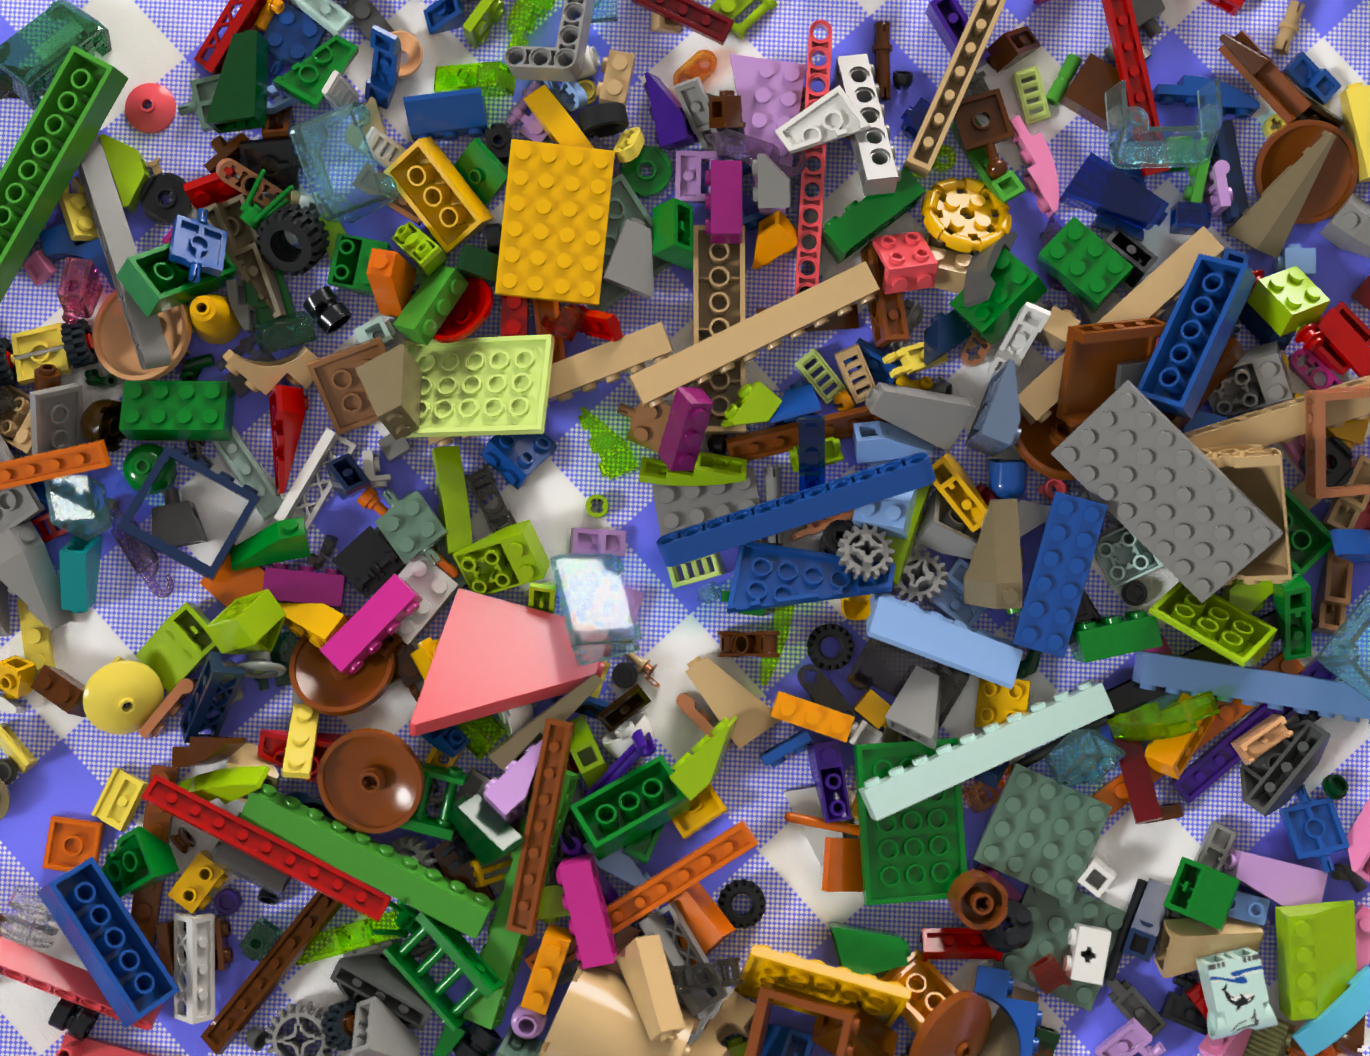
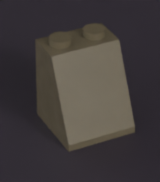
(394, 390)

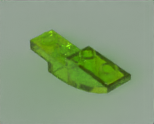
(523, 19)
(1154, 723)

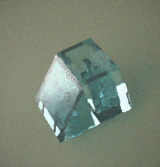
(78, 505)
(1083, 758)

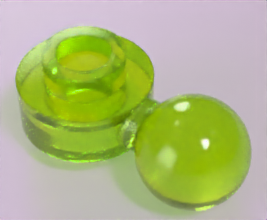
(947, 152)

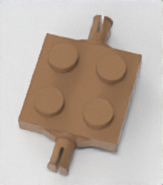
(646, 423)

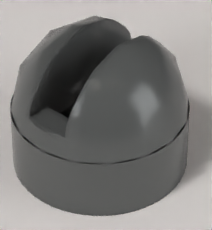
(256, 1038)

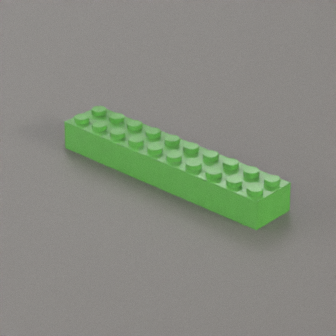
(51, 153)

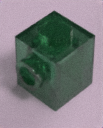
(260, 939)

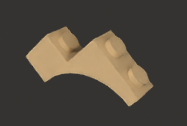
(266, 375)

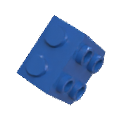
(517, 455)

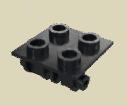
(368, 562)

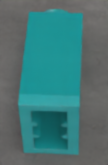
(79, 573)

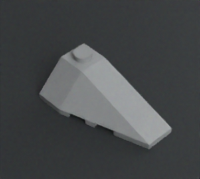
(1350, 227)
(945, 530)
(31, 575)

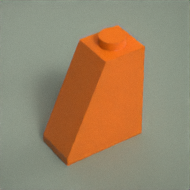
(390, 281)
(703, 918)

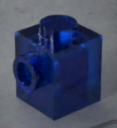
(913, 118)
(1188, 218)

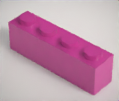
(371, 625)
(587, 911)

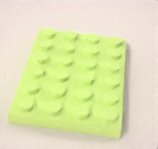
(484, 385)

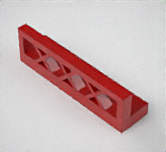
(242, 21)

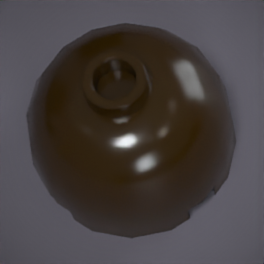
(102, 422)

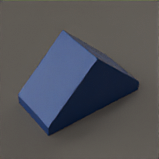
(444, 16)

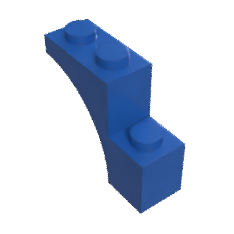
(59, 246)
(1025, 1016)

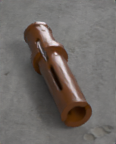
(882, 58)

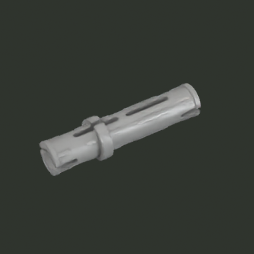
(773, 491)

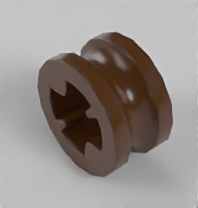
(183, 840)

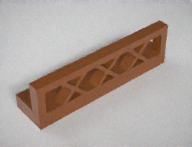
(1271, 84)
(887, 310)

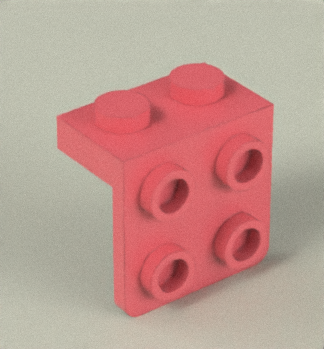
(906, 261)

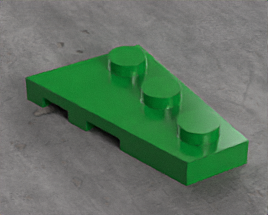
(309, 77)

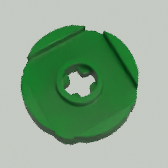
(661, 172)

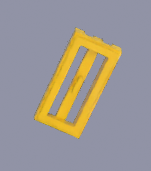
(479, 872)

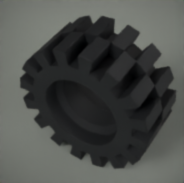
(846, 647)
(758, 903)

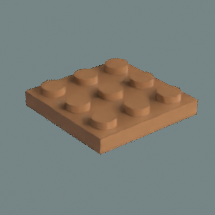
(341, 385)

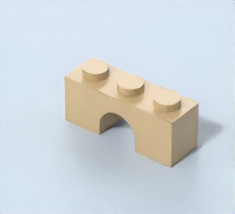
(733, 1017)

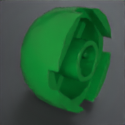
(139, 464)

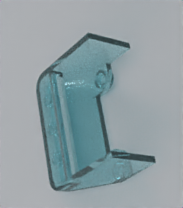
(1140, 146)

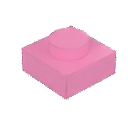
(39, 267)

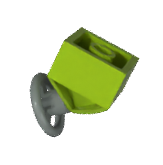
(251, 629)

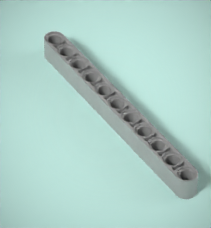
(117, 247)

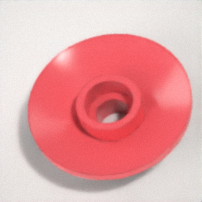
(155, 118)

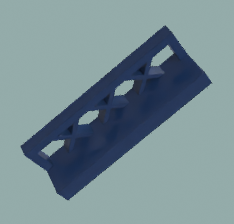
(1227, 150)
(202, 702)

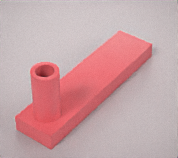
(95, 1047)

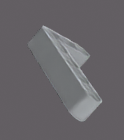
(559, 56)

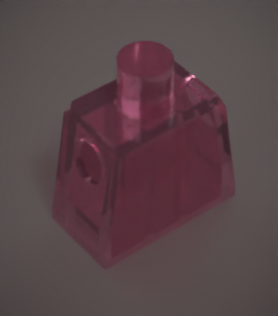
(79, 289)

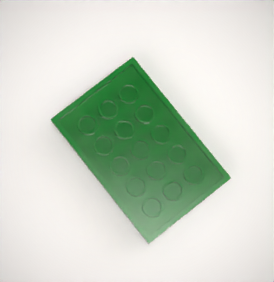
(917, 849)

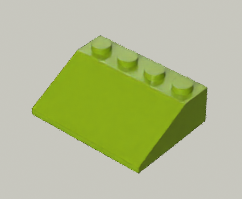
(1216, 625)
(1314, 956)

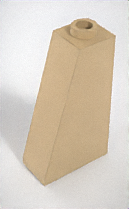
(730, 698)
(1188, 939)
(652, 987)

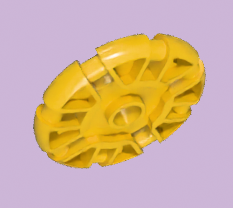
(968, 233)

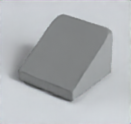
(394, 448)

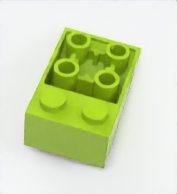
(503, 559)
(178, 646)
(699, 769)

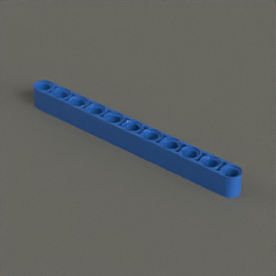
(796, 509)

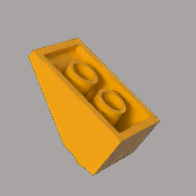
(926, 986)

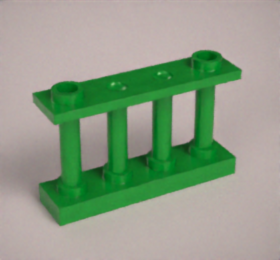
(441, 826)
(460, 952)

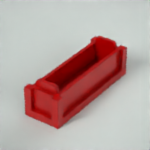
(955, 944)

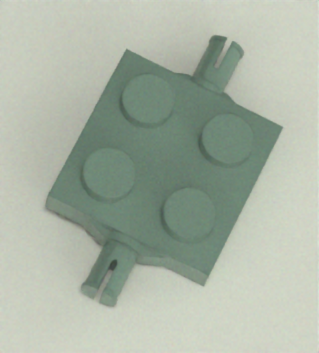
(202, 97)
(411, 527)

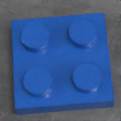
(795, 743)

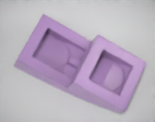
(597, 541)

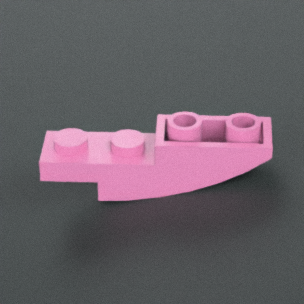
(1042, 173)

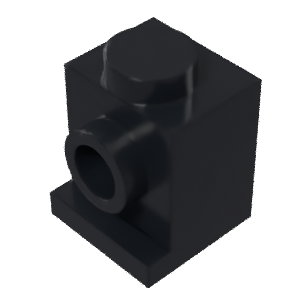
(501, 151)

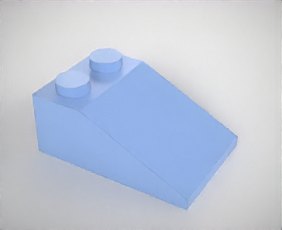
(890, 514)

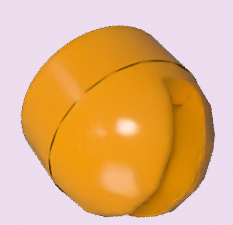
(844, 401)

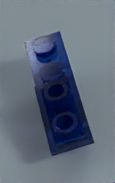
(811, 450)

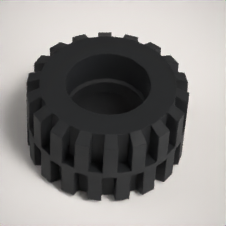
(278, 249)

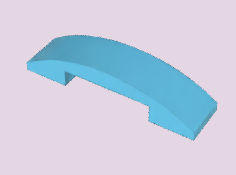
(1338, 1017)

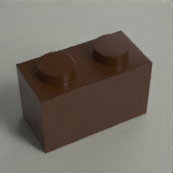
(60, 690)

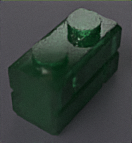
(284, 332)

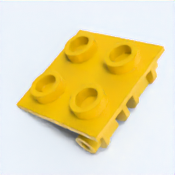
(998, 702)

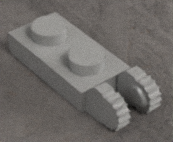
(696, 108)

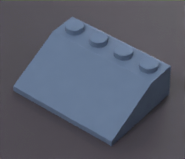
(998, 415)

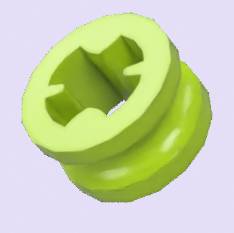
(605, 506)

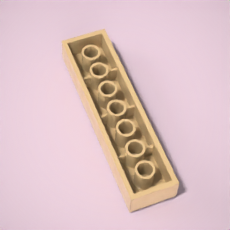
(717, 306)

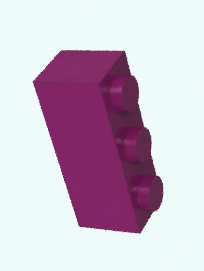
(724, 202)
(685, 428)
(305, 585)

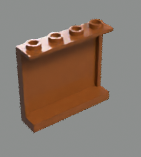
(1092, 362)

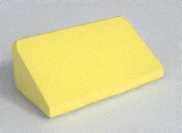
(15, 749)

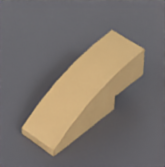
(1346, 510)

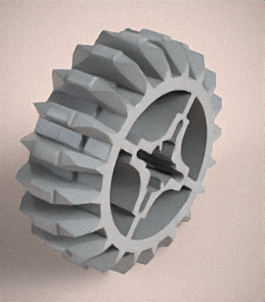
(301, 1025)

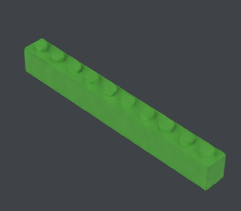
(368, 860)
(506, 948)

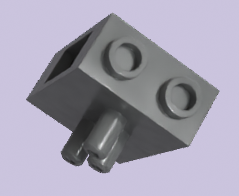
(249, 868)

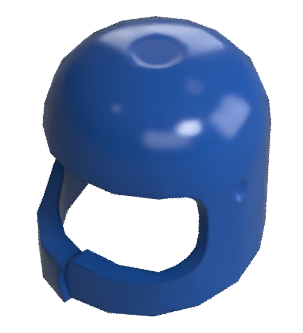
(1007, 477)

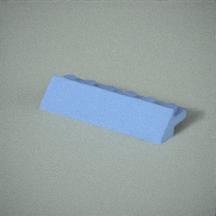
(943, 639)

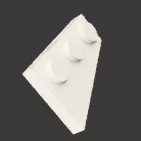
(822, 122)
(806, 802)

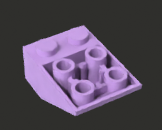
(512, 790)

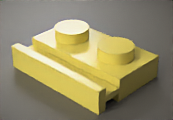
(120, 799)

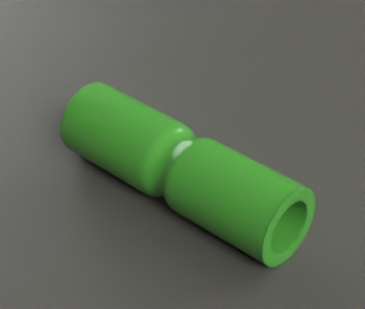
(1062, 81)

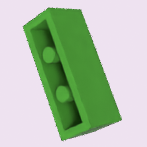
(431, 304)

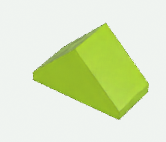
(543, 596)

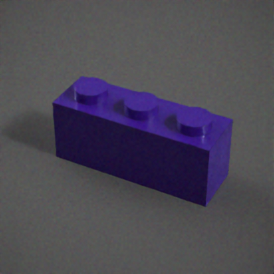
(949, 22)

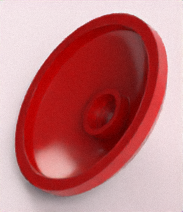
(468, 313)

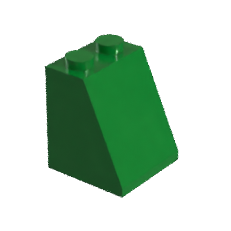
(868, 949)

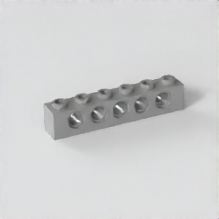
(870, 147)

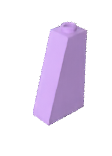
(1276, 879)

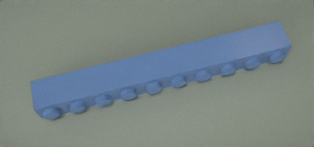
(1250, 685)

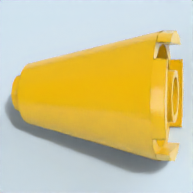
(214, 319)

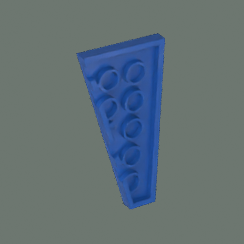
(790, 576)

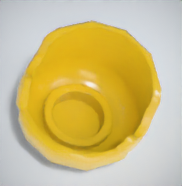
(856, 607)

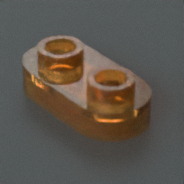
(692, 68)

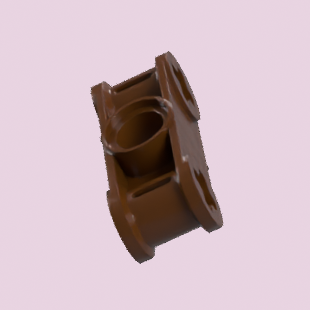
(758, 644)

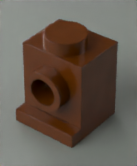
(725, 110)

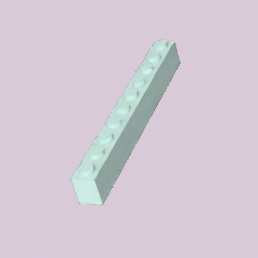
(986, 750)

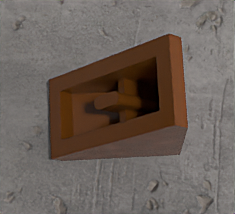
(278, 124)

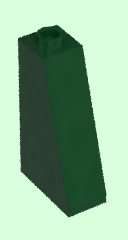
(242, 86)

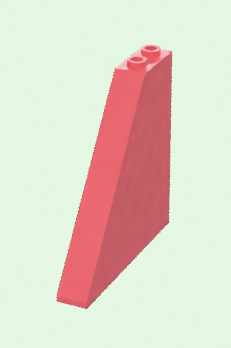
(495, 661)

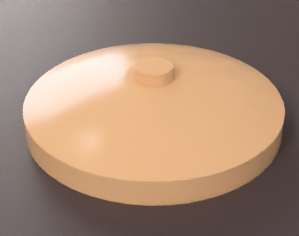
(115, 346)

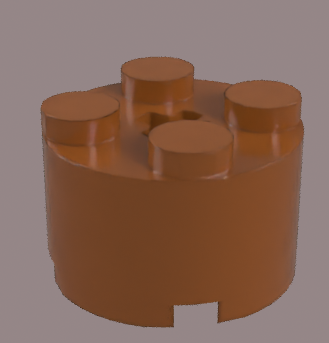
(963, 896)

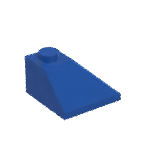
(797, 401)

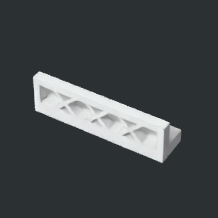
(306, 477)
(197, 967)

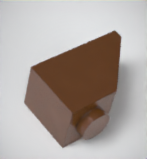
(1012, 48)

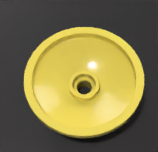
(117, 685)

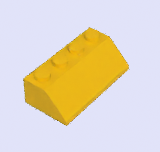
(438, 194)

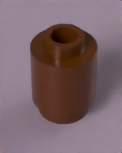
(47, 377)

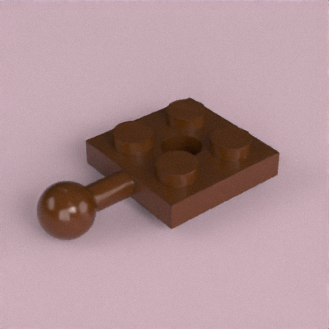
(975, 136)

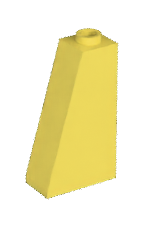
(1356, 118)

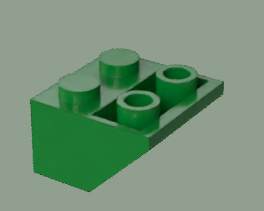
(673, 233)
(351, 263)
(1201, 893)

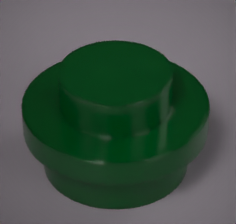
(1335, 786)

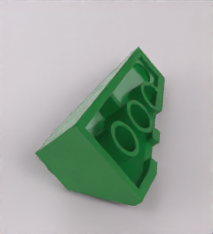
(138, 862)

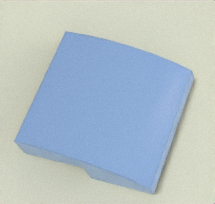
(951, 602)

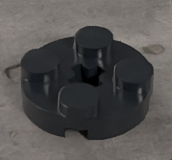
(152, 202)
(1340, 462)
(1013, 937)

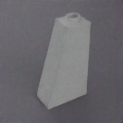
(923, 413)

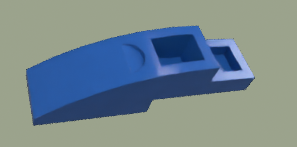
(1233, 100)

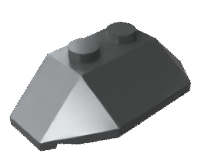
(1283, 768)
(372, 976)

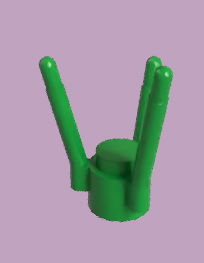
(255, 215)
(405, 921)

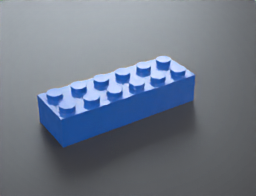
(1196, 335)
(1059, 574)
(108, 941)

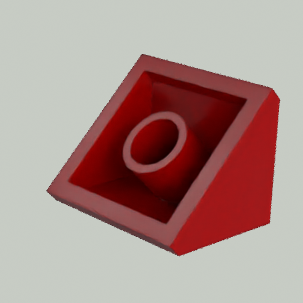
(1328, 355)

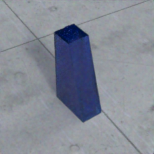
(1114, 195)

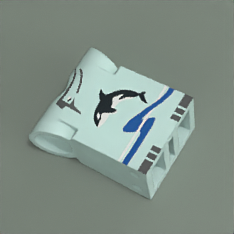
(1234, 992)

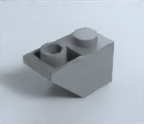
(773, 184)

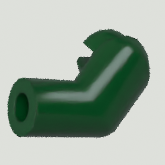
(1029, 665)

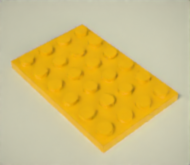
(554, 222)
(815, 978)

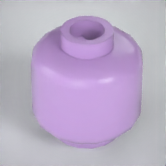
(527, 1023)

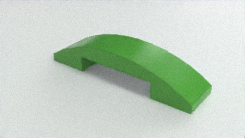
(1003, 188)

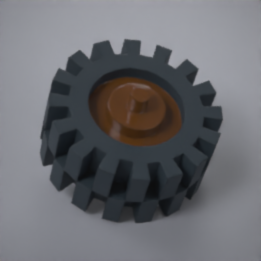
(340, 1024)

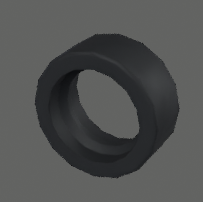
(603, 120)

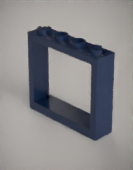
(203, 468)

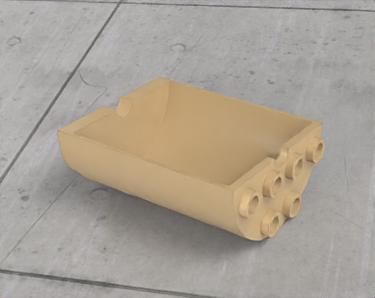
(1261, 479)
(604, 1021)

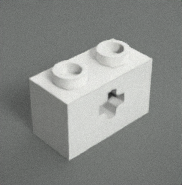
(1092, 966)

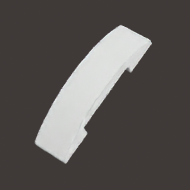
(1020, 336)

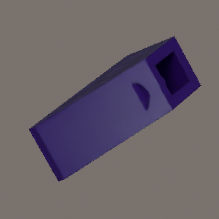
(669, 117)
(829, 780)

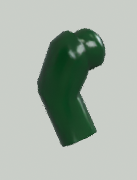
(195, 365)
(94, 380)

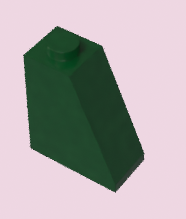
(478, 264)
(483, 829)

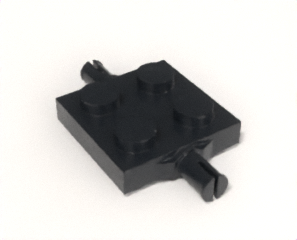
(274, 156)

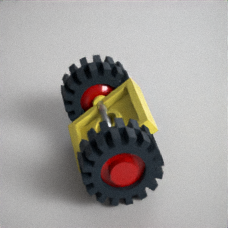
(52, 344)

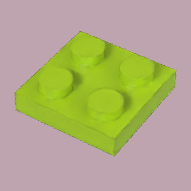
(481, 20)

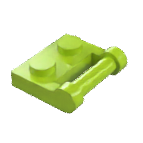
(734, 8)

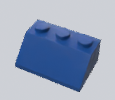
(447, 114)

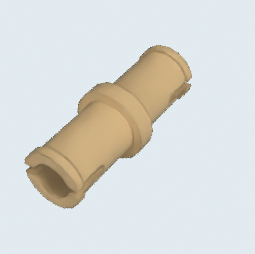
(1288, 27)

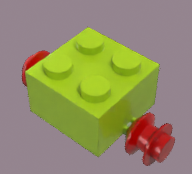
(1290, 304)

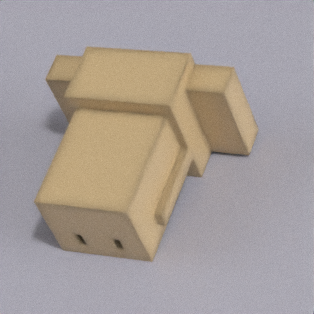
(155, 166)

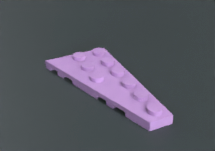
(769, 99)

